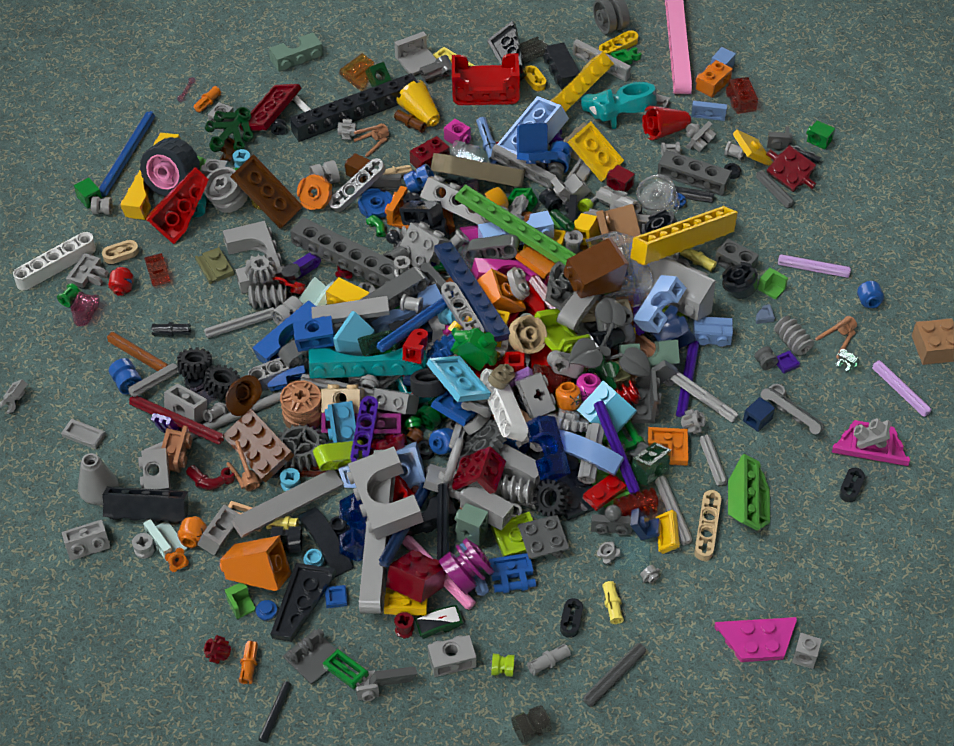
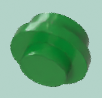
(412, 422)

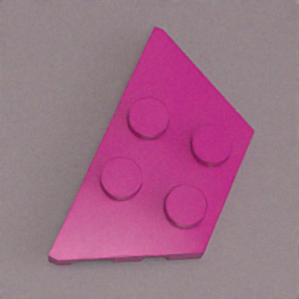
(891, 453)
(758, 638)

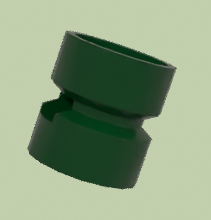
(430, 417)

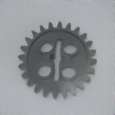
(485, 437)

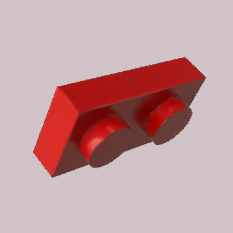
(604, 491)

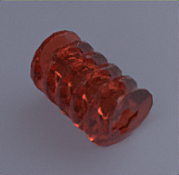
(644, 501)

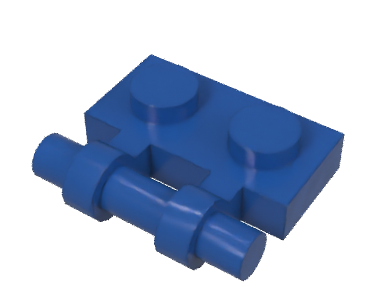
(512, 567)

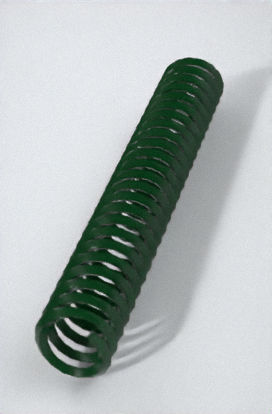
(562, 220)

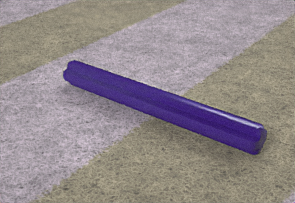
(689, 373)
(616, 446)

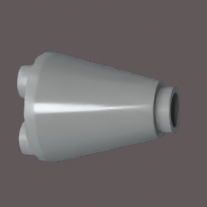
(94, 479)

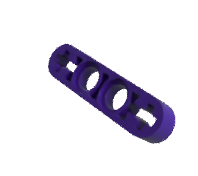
(367, 432)

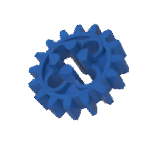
(441, 348)

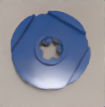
(373, 195)

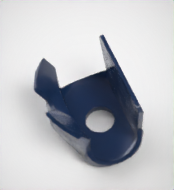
(675, 329)

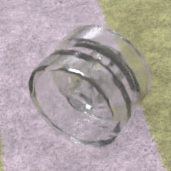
(657, 194)

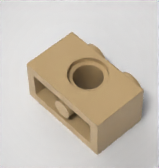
(331, 395)

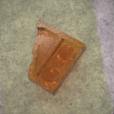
(355, 71)

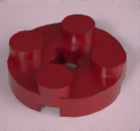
(391, 439)

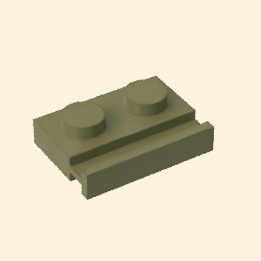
(214, 265)

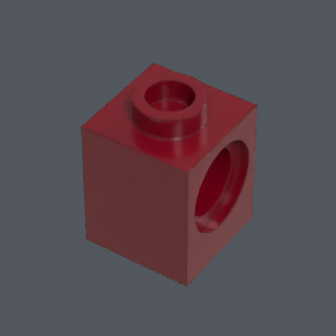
(620, 179)

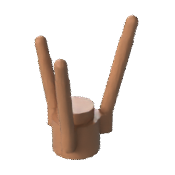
(378, 132)
(844, 327)
(249, 479)

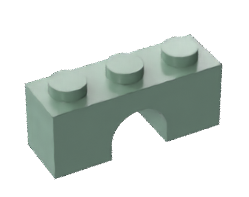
(285, 57)
(665, 350)

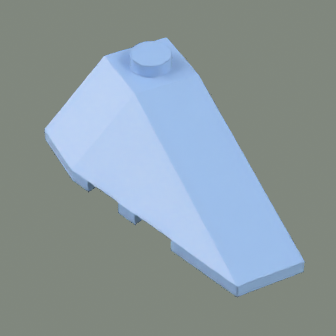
(411, 465)

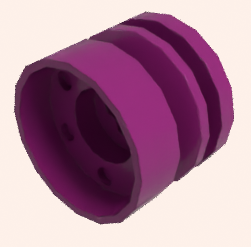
(466, 565)

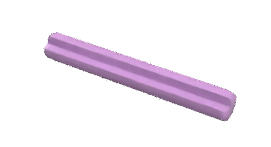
(813, 265)
(898, 385)

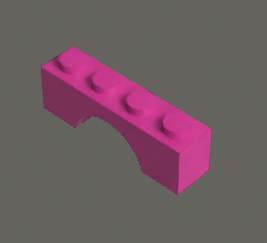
(483, 265)

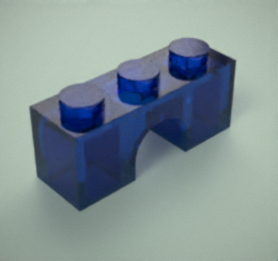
(546, 433)
(353, 540)

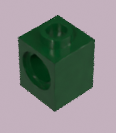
(381, 69)

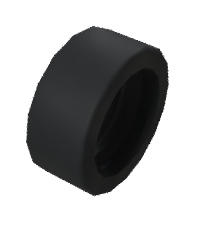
(426, 384)

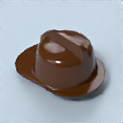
(243, 395)

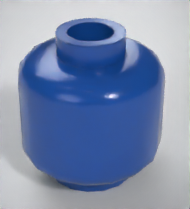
(870, 294)
(440, 440)

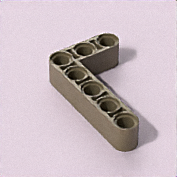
(477, 170)

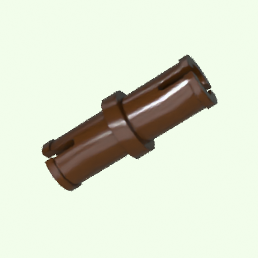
(410, 121)

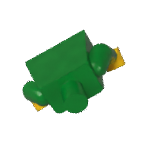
(474, 346)

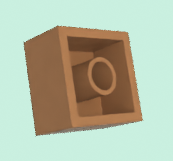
(934, 340)

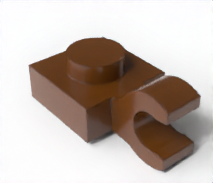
(228, 149)

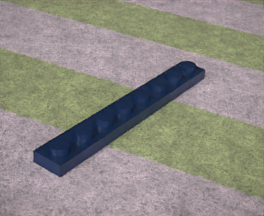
(472, 291)

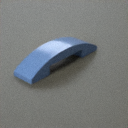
(591, 452)

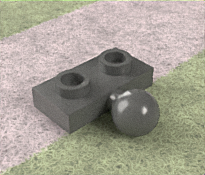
(611, 522)

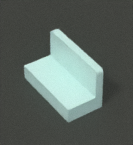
(315, 293)
(163, 537)

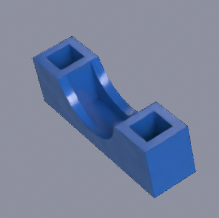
(269, 346)

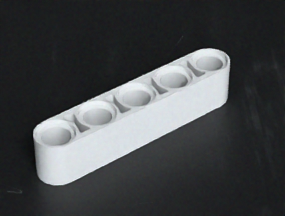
(54, 261)
(505, 410)

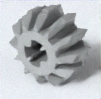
(260, 269)

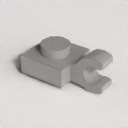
(15, 392)

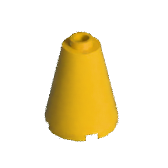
(418, 102)

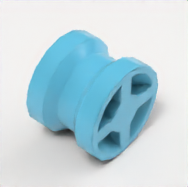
(240, 157)
(286, 476)

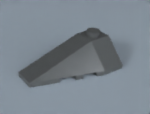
(559, 288)

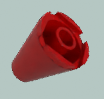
(664, 121)

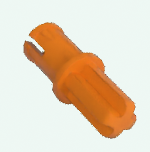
(207, 99)
(248, 662)

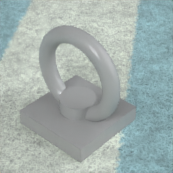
(445, 475)

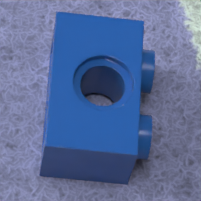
(314, 333)

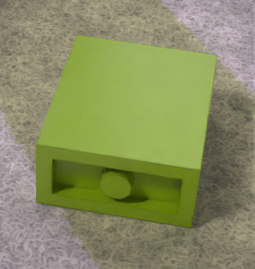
(558, 336)

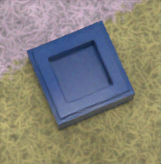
(336, 596)

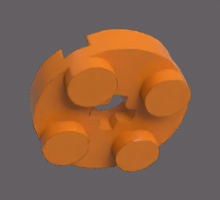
(306, 197)

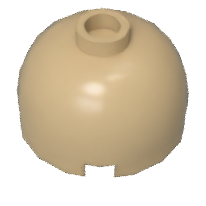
(527, 334)

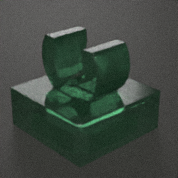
(848, 358)

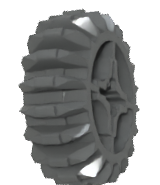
(301, 442)

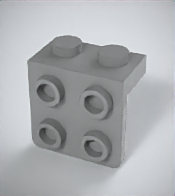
(413, 53)
(420, 243)

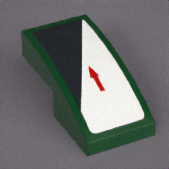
(438, 620)

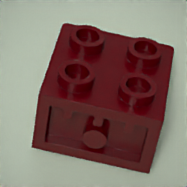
(481, 467)

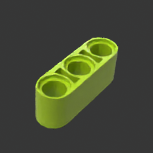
(334, 455)

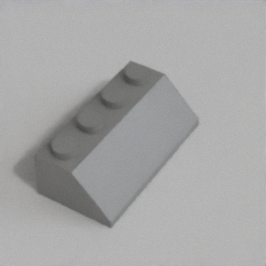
(698, 296)

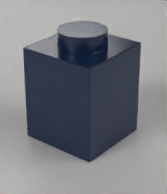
(759, 414)

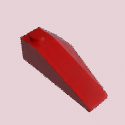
(177, 208)

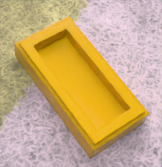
(669, 537)

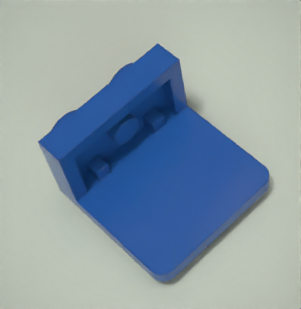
(533, 143)

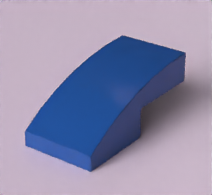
(283, 379)

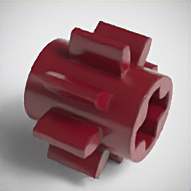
(217, 649)

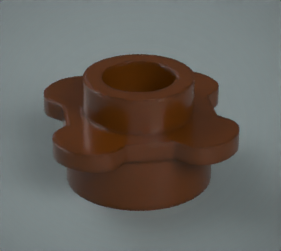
(415, 435)

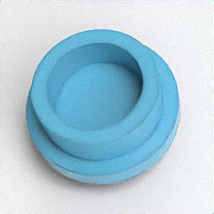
(314, 557)

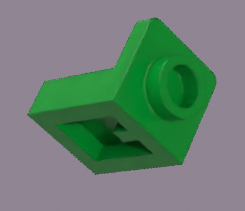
(530, 195)

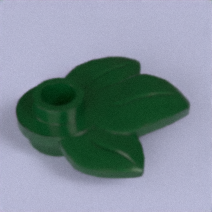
(606, 372)

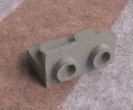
(85, 540)

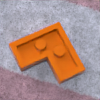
(674, 439)

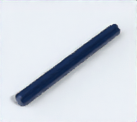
(398, 537)

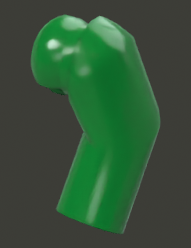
(372, 221)

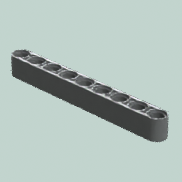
(409, 283)

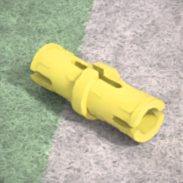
(699, 259)
(612, 602)

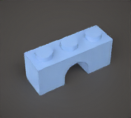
(665, 291)

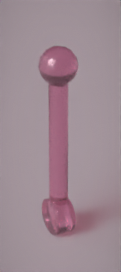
(180, 98)

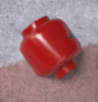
(121, 281)

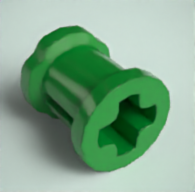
(68, 295)

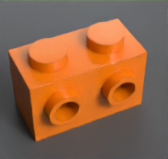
(713, 78)

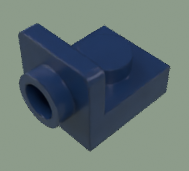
(643, 526)

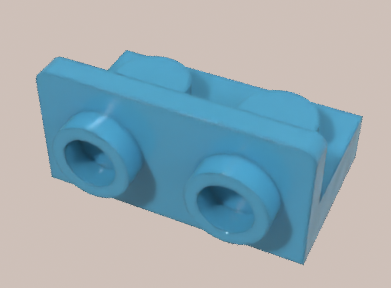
(342, 421)

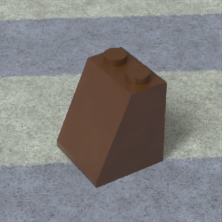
(597, 269)

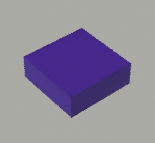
(787, 362)

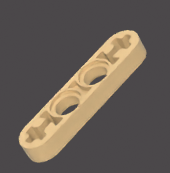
(709, 525)

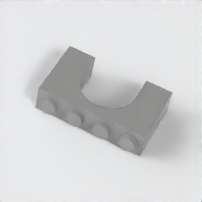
(253, 237)
(499, 509)
(383, 518)

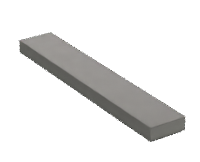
(286, 503)

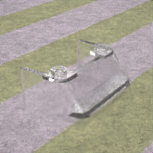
(640, 278)

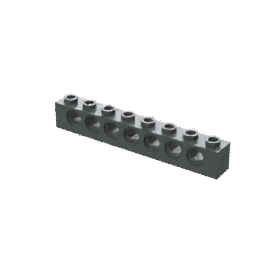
(343, 252)

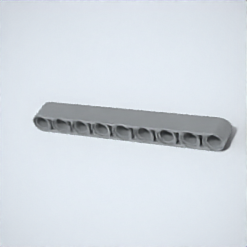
(373, 575)

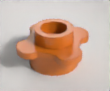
(182, 562)

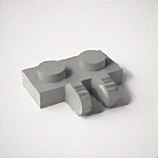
(84, 271)

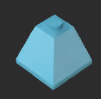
(352, 329)

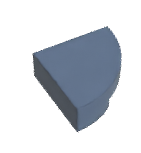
(765, 315)

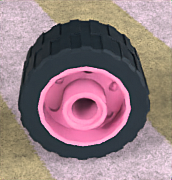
(167, 164)

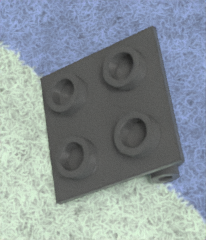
(544, 537)
(310, 654)

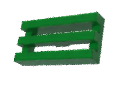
(344, 678)

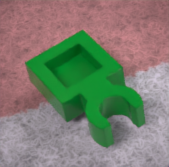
(627, 57)

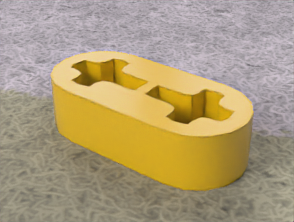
(538, 76)

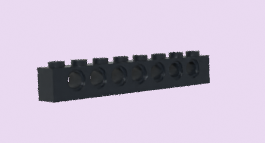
(351, 107)

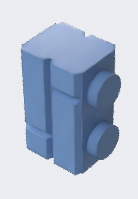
(713, 331)

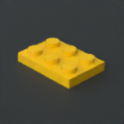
(595, 151)

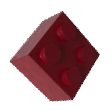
(416, 576)

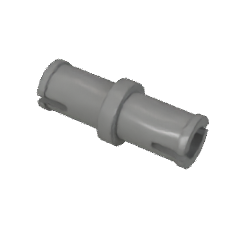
(548, 659)

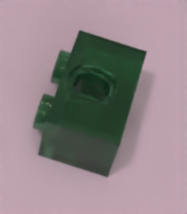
(651, 463)

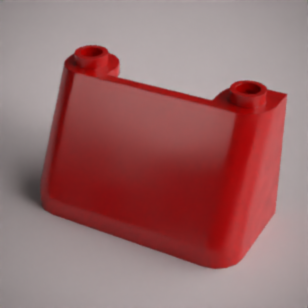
(485, 83)

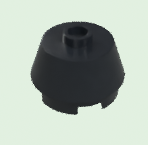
(740, 280)

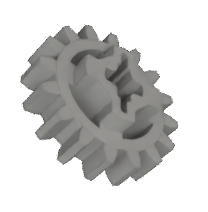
(570, 421)

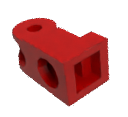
(415, 345)

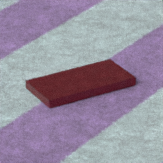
(272, 105)

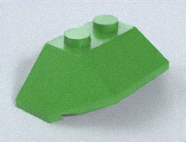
(749, 494)

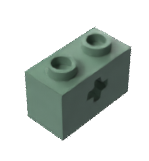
(471, 523)

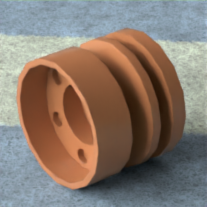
(301, 404)

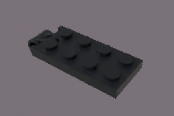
(578, 488)

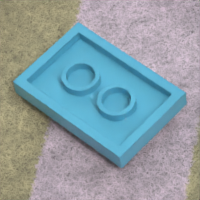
(458, 378)

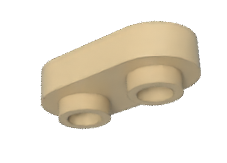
(120, 251)

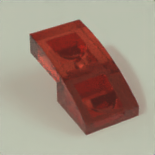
(157, 269)

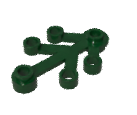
(241, 116)

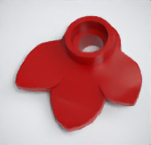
(295, 288)

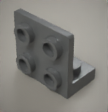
(649, 403)

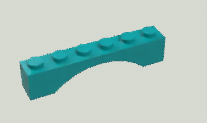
(332, 364)

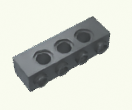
(694, 172)

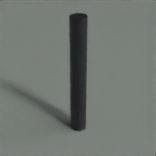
(275, 712)

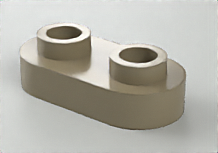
(501, 376)

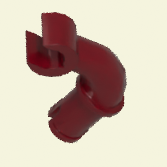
(204, 482)

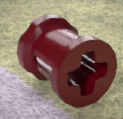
(404, 625)

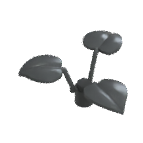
(588, 355)

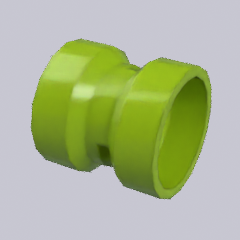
(502, 665)

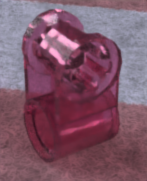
(84, 308)

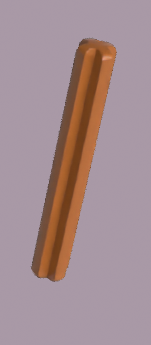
(136, 351)

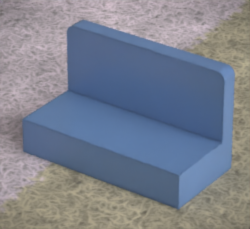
(709, 110)

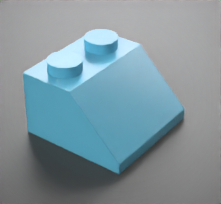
(617, 407)

